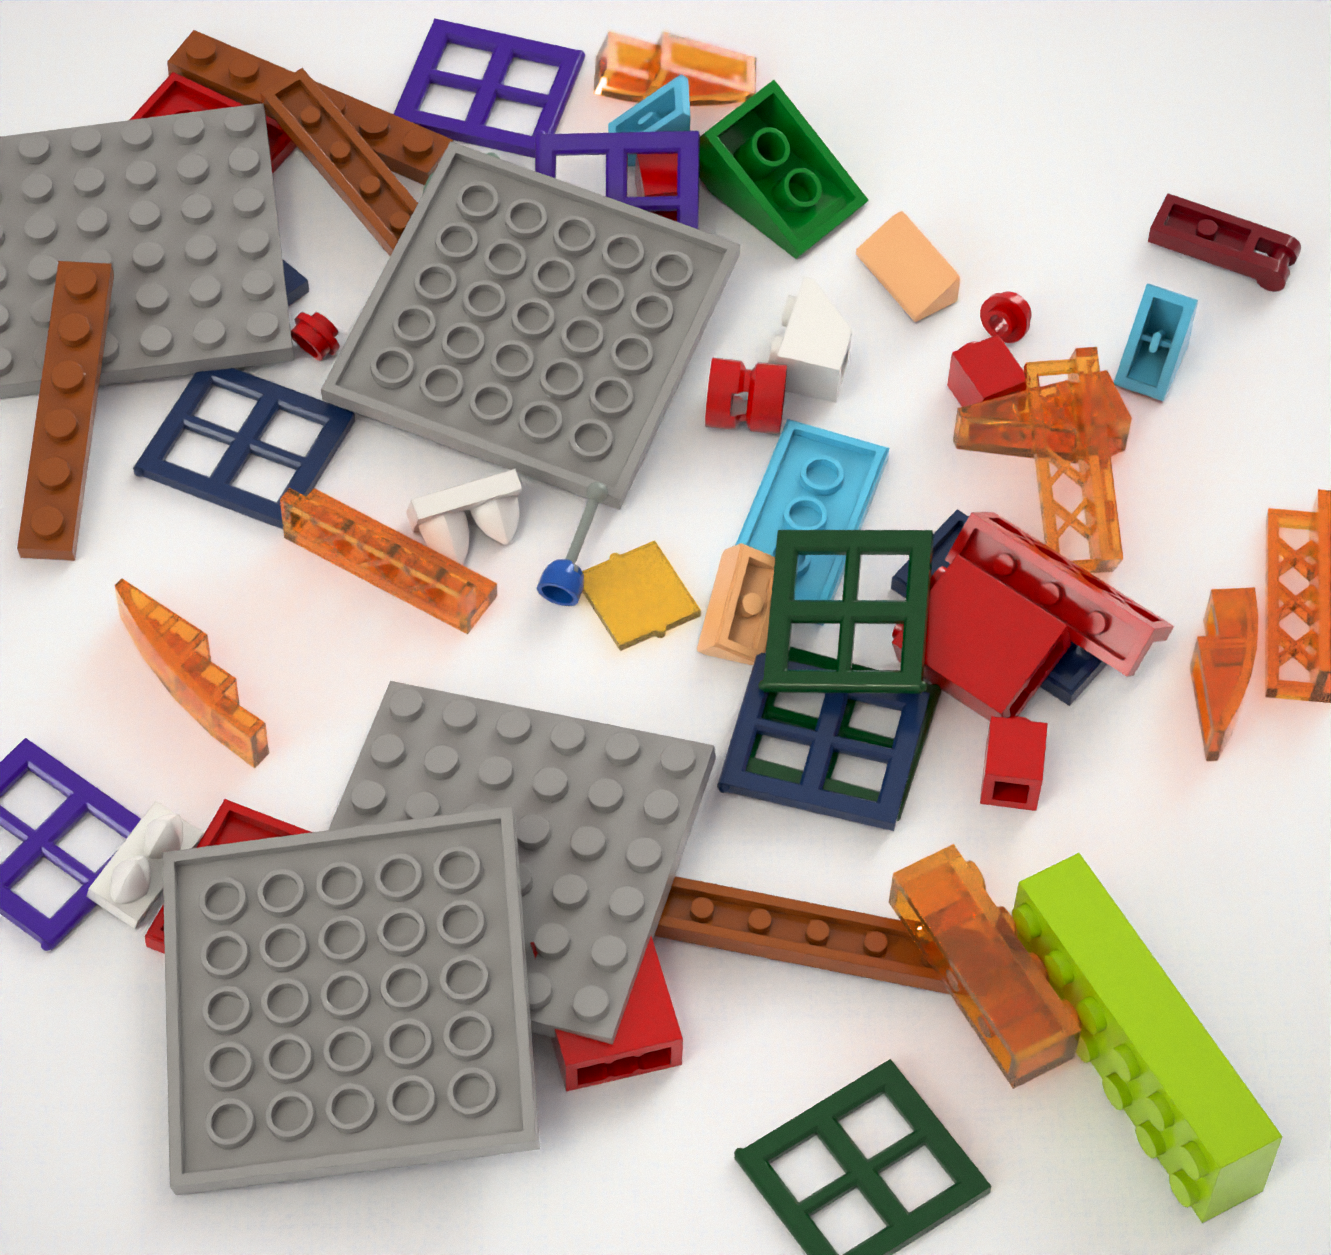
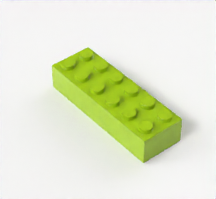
(1147, 1042)

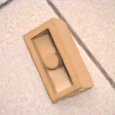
(910, 267)
(739, 606)

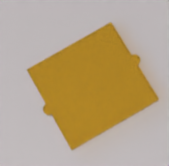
(638, 595)

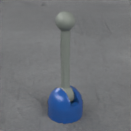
(563, 579)

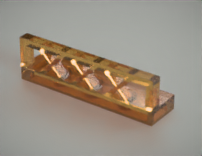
(1093, 455)
(386, 558)
(1318, 593)

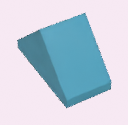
(661, 111)
(1156, 342)

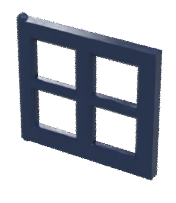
(242, 444)
(823, 742)

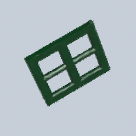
(849, 611)
(798, 719)
(863, 1173)

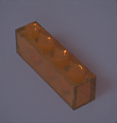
(985, 965)

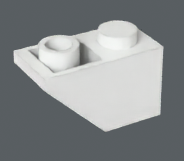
(813, 345)

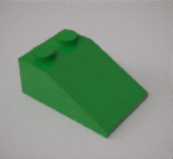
(777, 172)

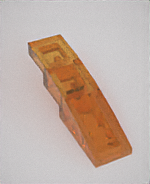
(183, 664)

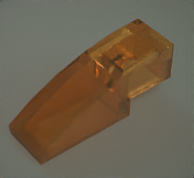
(636, 68)
(1224, 664)

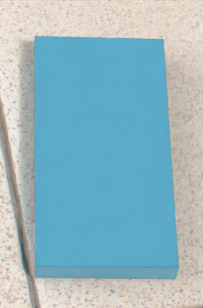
(814, 484)

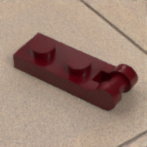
(1225, 241)

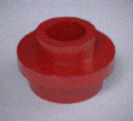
(1006, 316)
(315, 335)

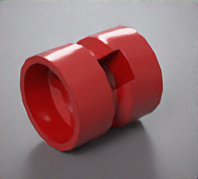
(765, 395)

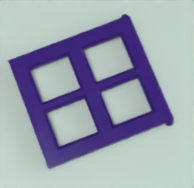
(491, 86)
(616, 148)
(40, 843)

